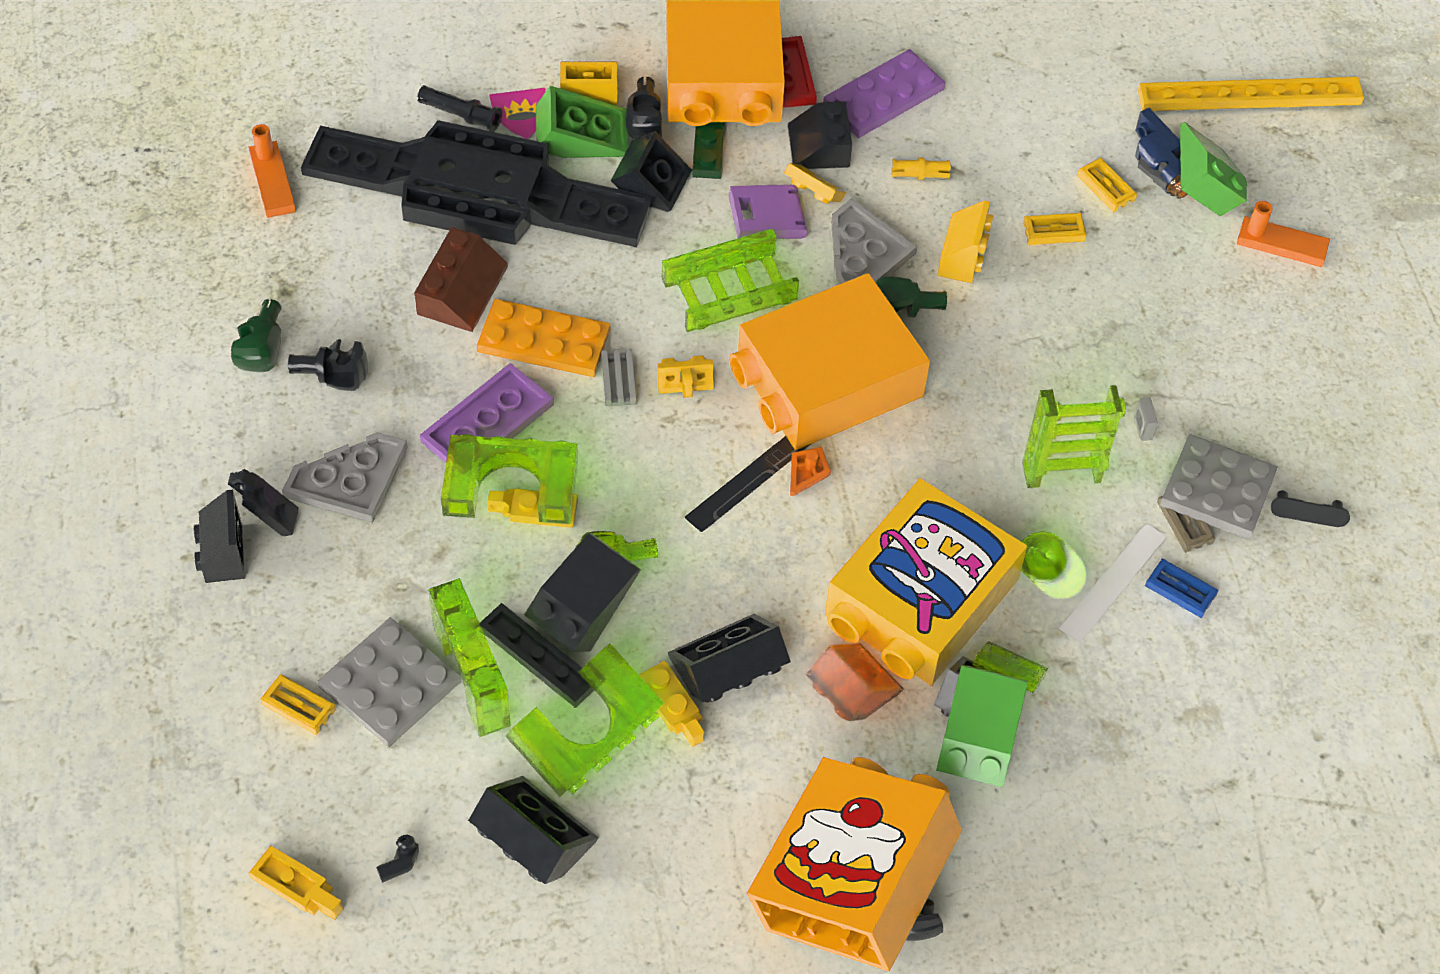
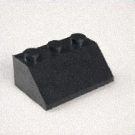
(730, 657)
(531, 829)

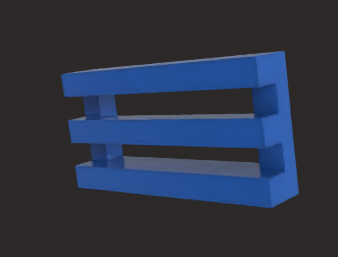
(1179, 591)

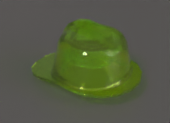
(1053, 565)

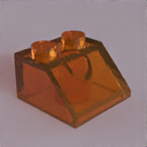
(853, 681)

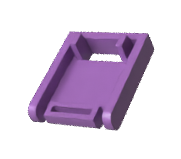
(771, 207)

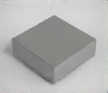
(1145, 419)

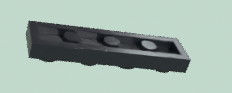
(536, 654)

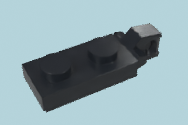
(265, 501)

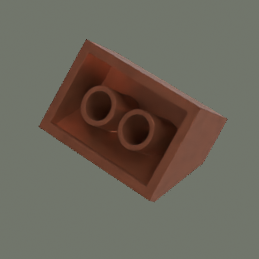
(459, 280)

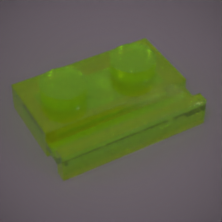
(1005, 662)

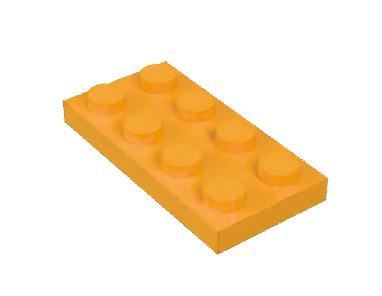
(543, 337)

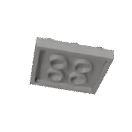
(1219, 486)
(389, 682)

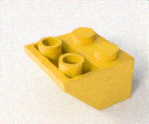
(590, 79)
(965, 242)

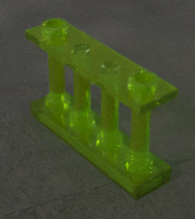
(726, 256)
(1045, 428)

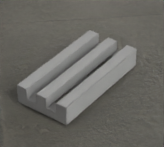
(617, 357)

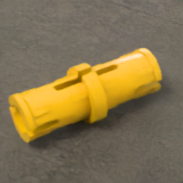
(921, 168)

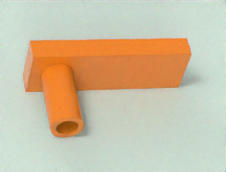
(270, 173)
(1281, 240)

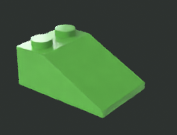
(580, 125)
(1209, 173)
(982, 725)

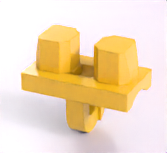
(696, 375)

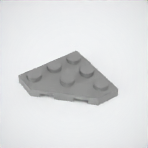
(866, 244)
(348, 477)

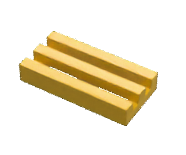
(1103, 186)
(1055, 232)
(292, 715)

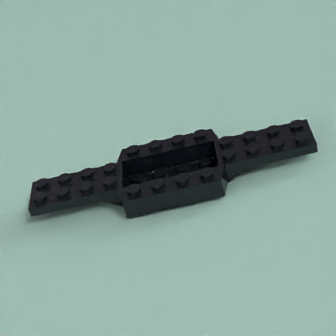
(479, 156)

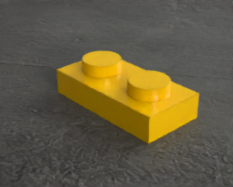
(804, 179)

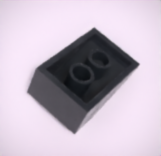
(583, 594)

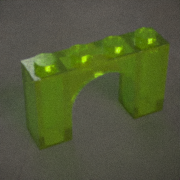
(475, 457)
(463, 636)
(566, 762)

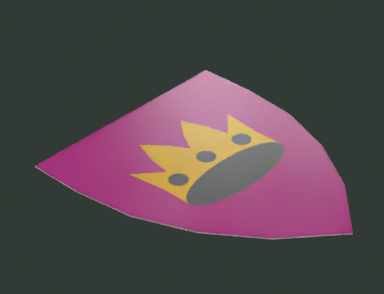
(518, 110)

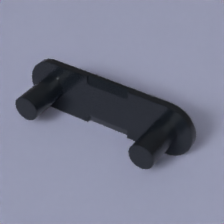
(1296, 509)

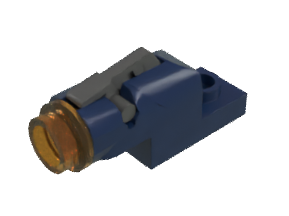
(1159, 153)

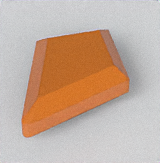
(807, 469)

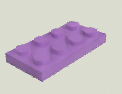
(887, 92)
(496, 408)

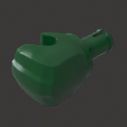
(904, 292)
(259, 340)

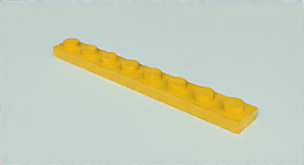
(1250, 93)

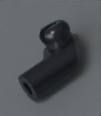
(403, 859)

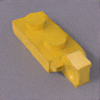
(522, 506)
(678, 710)
(295, 883)

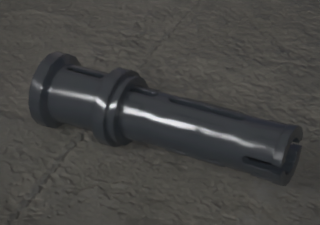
(471, 110)

